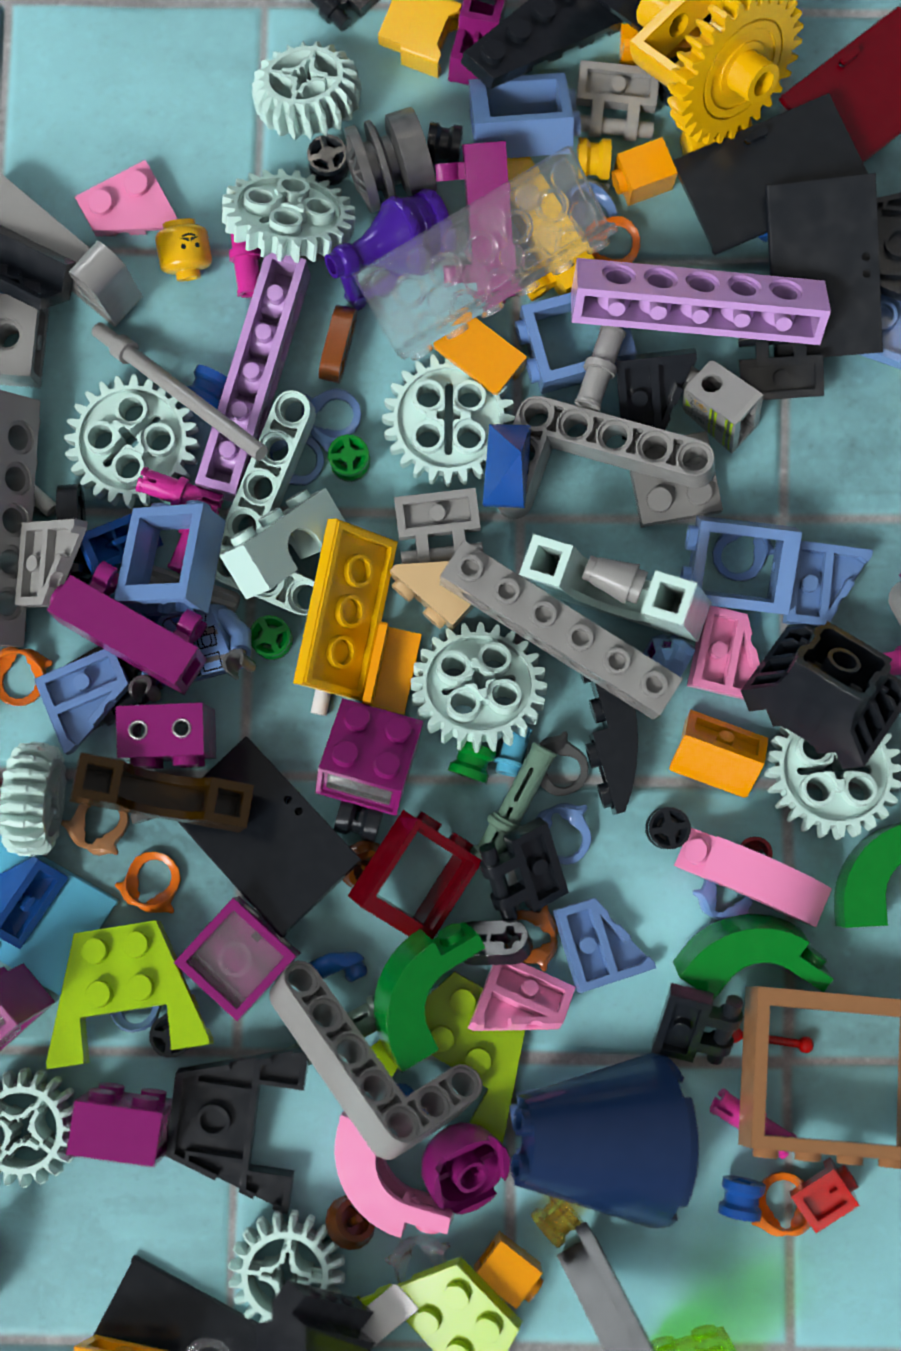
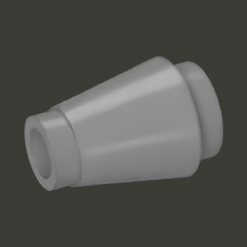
(616, 578)

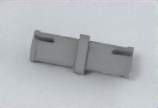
(600, 367)

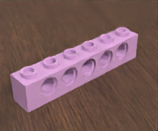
(699, 301)
(255, 369)

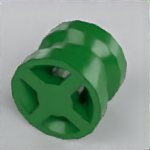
(347, 449)
(266, 630)
(473, 764)

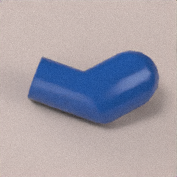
(334, 962)

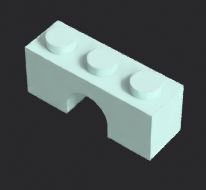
(262, 556)

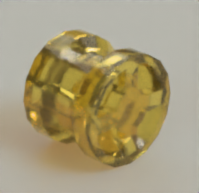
(556, 1220)

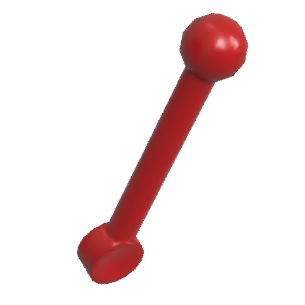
(804, 1044)

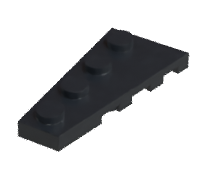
(535, 34)

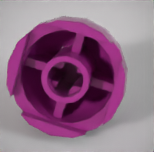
(464, 1167)

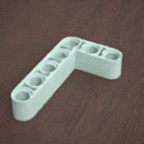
(280, 475)

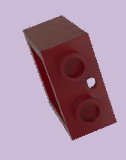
(443, 893)

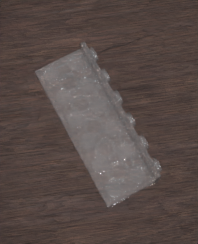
(485, 255)

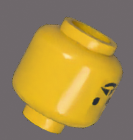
(183, 249)

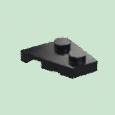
(652, 384)

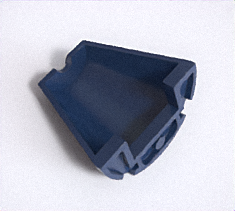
(612, 1141)

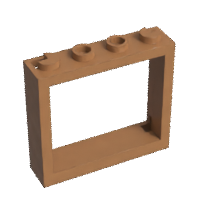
(755, 1068)

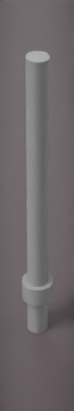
(128, 353)

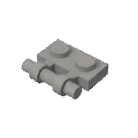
(616, 88)
(436, 515)

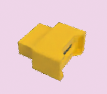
(419, 31)

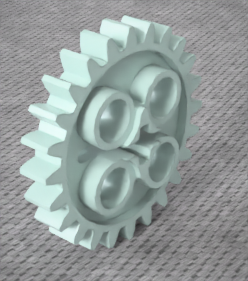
(287, 215)
(107, 415)
(413, 419)
(488, 719)
(838, 808)

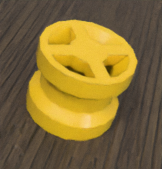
(595, 157)

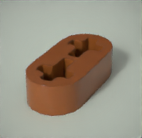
(337, 344)

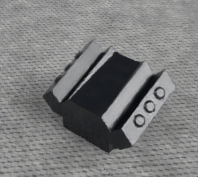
(827, 691)
(314, 1321)

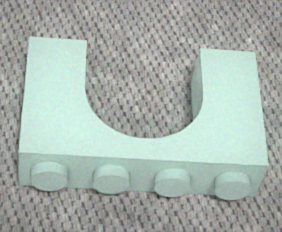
(664, 603)

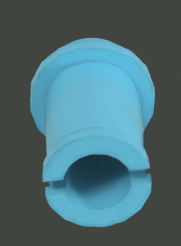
(512, 756)

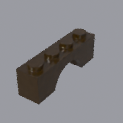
(140, 791)

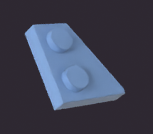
(822, 581)

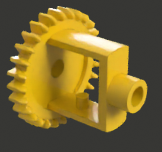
(730, 64)

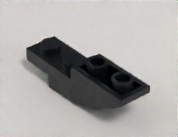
(613, 747)

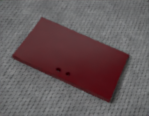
(864, 88)

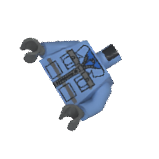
(223, 643)

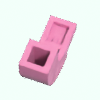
(754, 876)
(378, 1192)

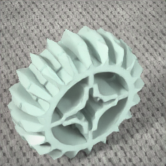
(306, 90)
(32, 799)
(40, 1134)
(270, 1268)

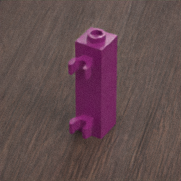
(482, 168)
(128, 634)

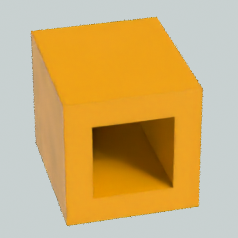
(644, 171)
(509, 1270)

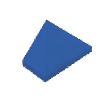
(507, 466)
(107, 543)
(25, 897)

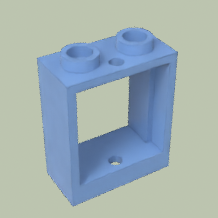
(528, 112)
(538, 365)
(198, 566)
(783, 566)

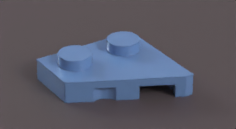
(82, 695)
(597, 946)

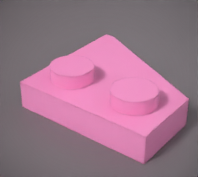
(126, 203)
(724, 654)
(521, 1000)

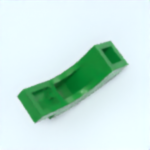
(865, 877)
(745, 940)
(405, 988)

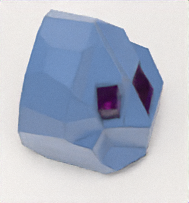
(670, 652)

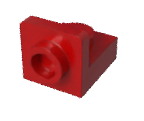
(826, 1195)

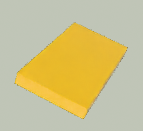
(345, 610)

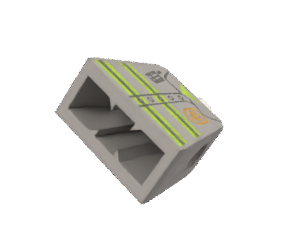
(722, 404)

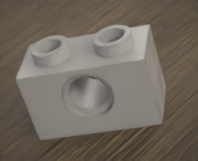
(24, 361)

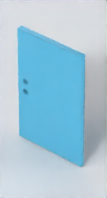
(74, 910)

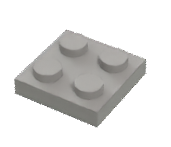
(666, 501)

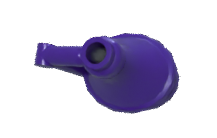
(393, 226)

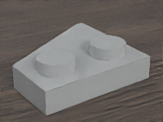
(46, 558)

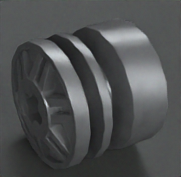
(389, 159)

